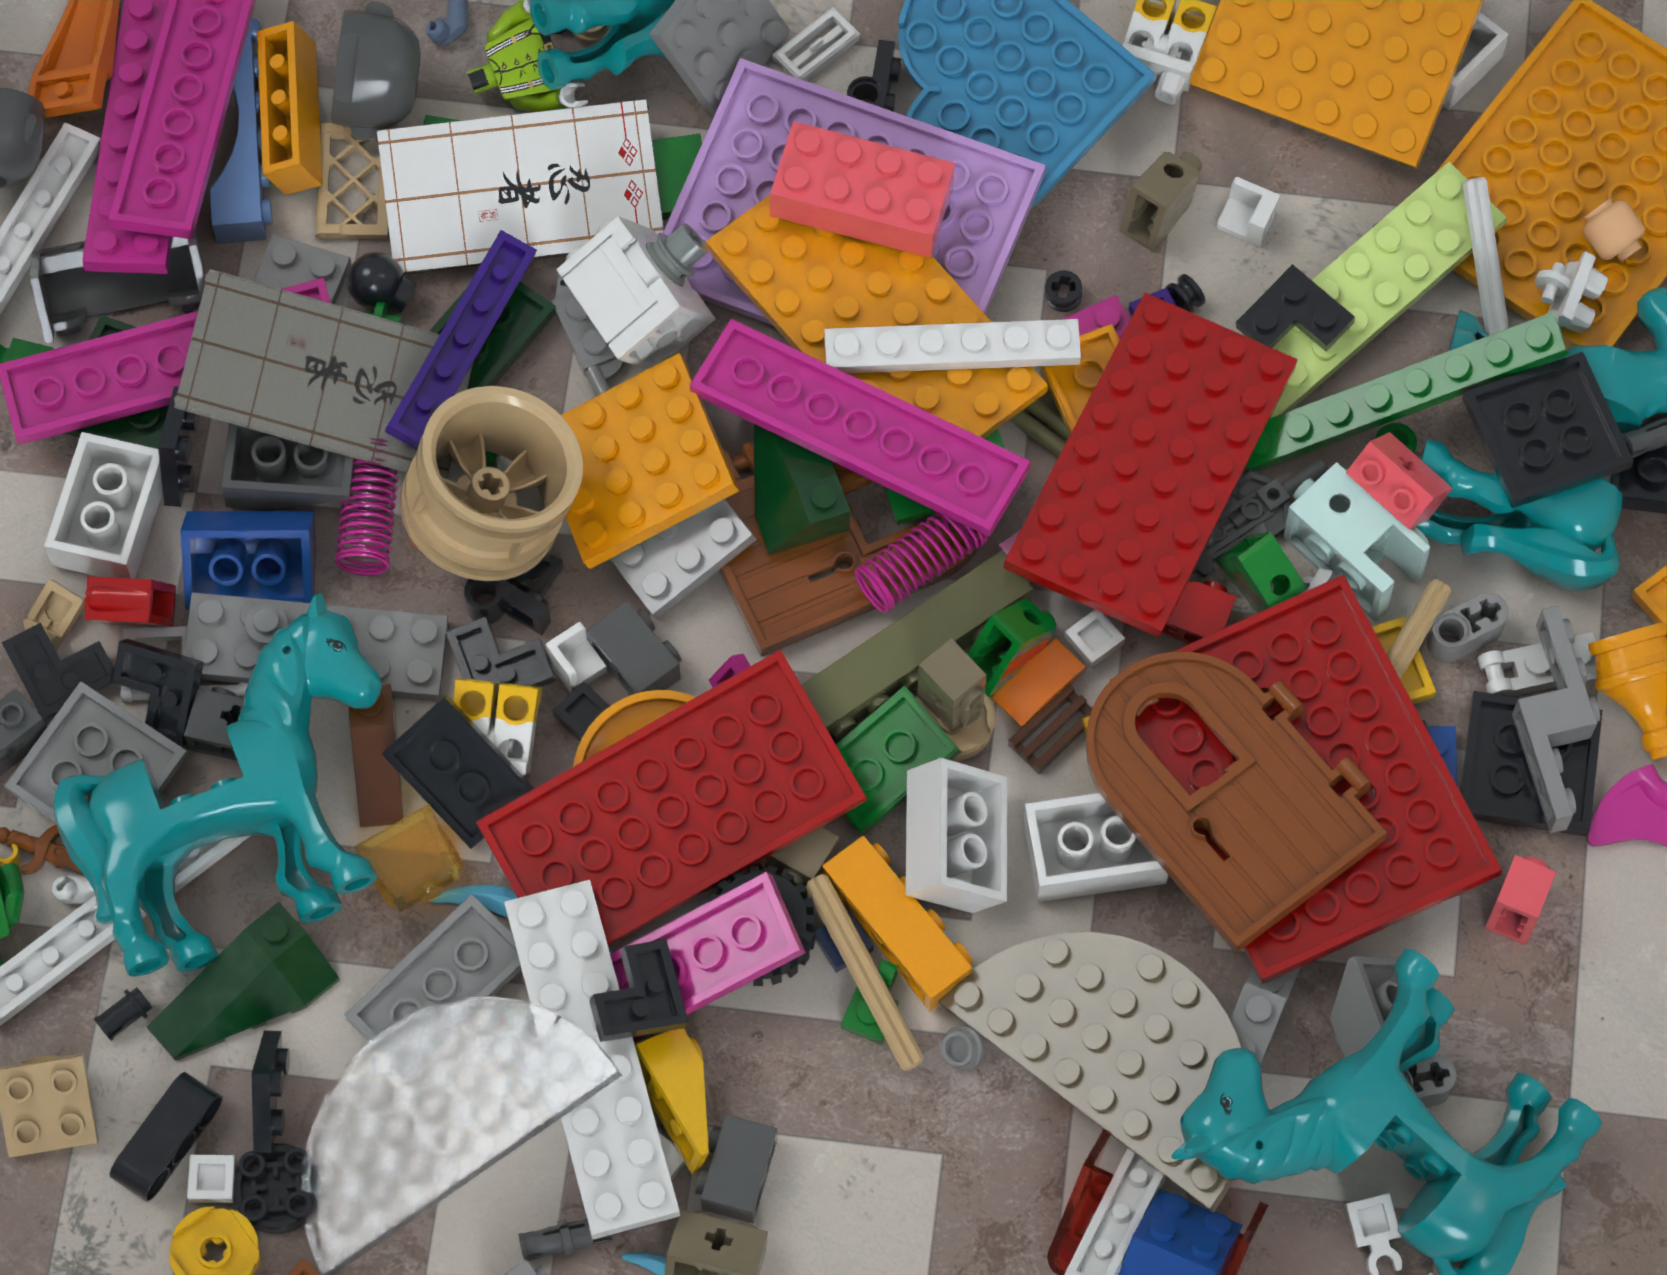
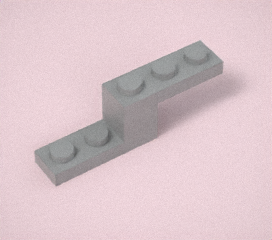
(1555, 718)
(1261, 1010)

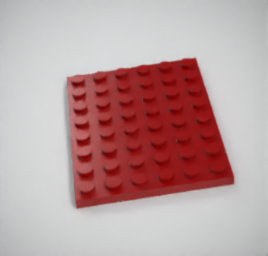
(1351, 710)

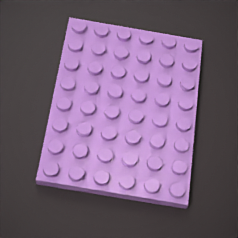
(747, 143)

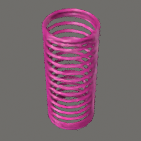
(364, 549)
(878, 582)

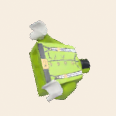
(513, 66)

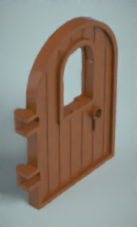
(776, 589)
(1266, 813)

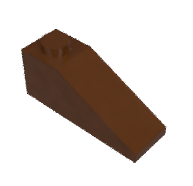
(375, 778)

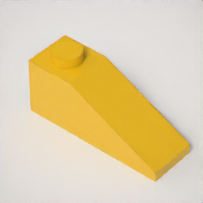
(676, 1091)

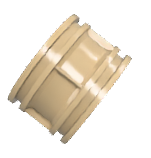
(475, 523)

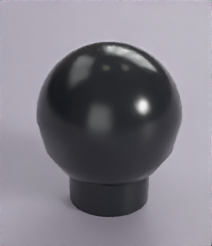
(379, 279)

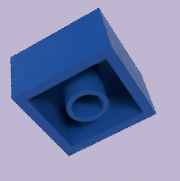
(1180, 1239)

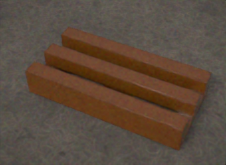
(1078, 703)

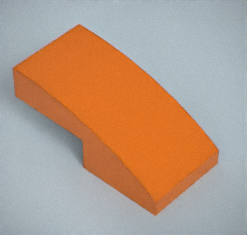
(1039, 681)

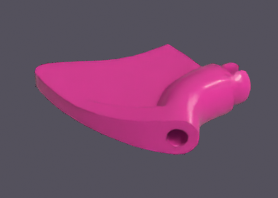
(1632, 810)

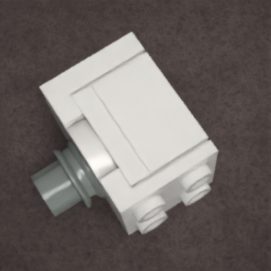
(639, 289)

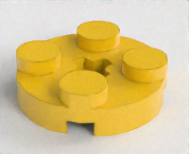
(219, 1227)

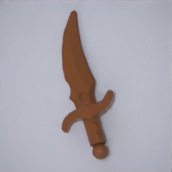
(43, 849)

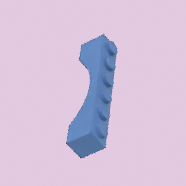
(237, 195)

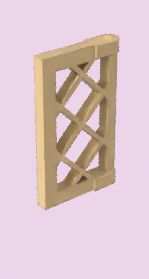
(325, 199)

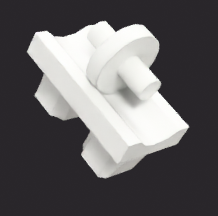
(1565, 286)

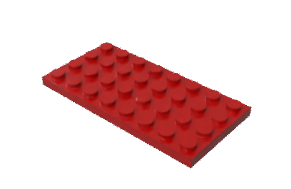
(1151, 465)
(680, 801)

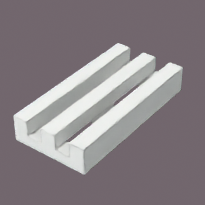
(792, 68)

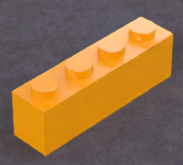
(289, 108)
(898, 922)

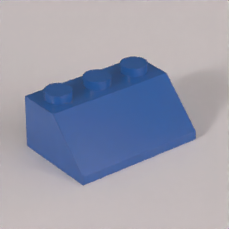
(249, 554)

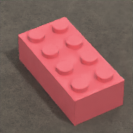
(862, 189)

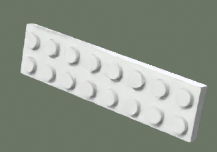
(614, 1131)

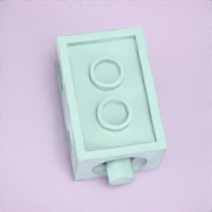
(1349, 533)

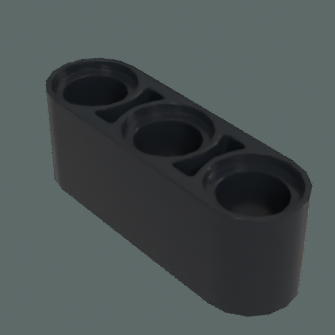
(165, 1136)

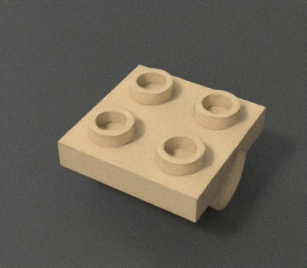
(46, 1105)

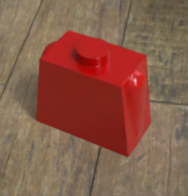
(130, 601)

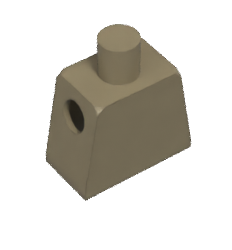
(1171, 187)

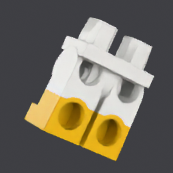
(1170, 55)
(514, 716)

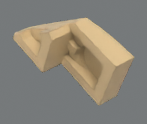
(56, 610)

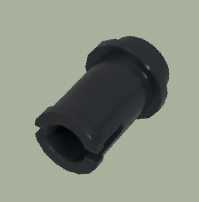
(123, 1013)

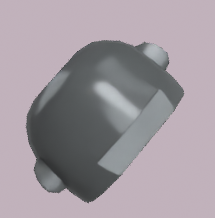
(374, 71)
(20, 135)

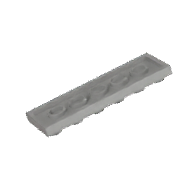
(399, 645)

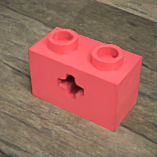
(1399, 480)
(1521, 898)

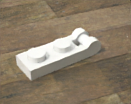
(1529, 667)

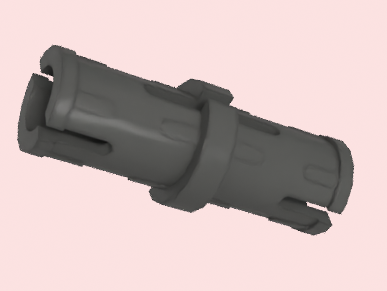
(558, 1239)

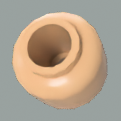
(1613, 230)

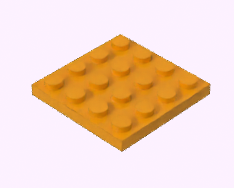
(644, 461)

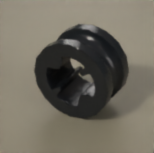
(1186, 293)
(1073, 297)

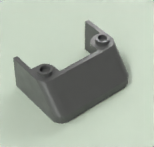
(70, 295)

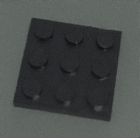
(1547, 430)
(1498, 776)

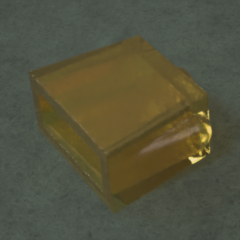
(412, 859)

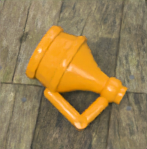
(1634, 675)

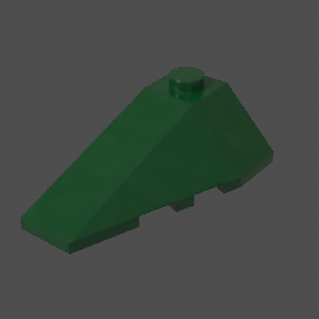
(795, 494)
(253, 980)

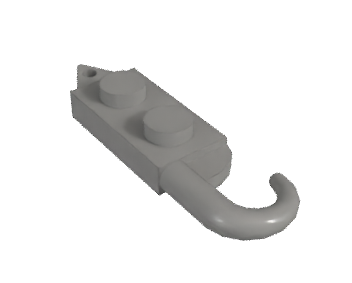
(586, 342)

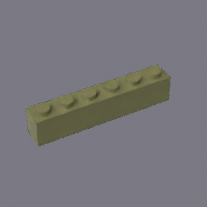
(891, 658)

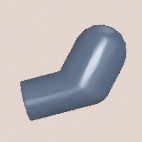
(452, 26)

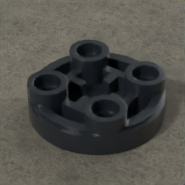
(270, 1189)

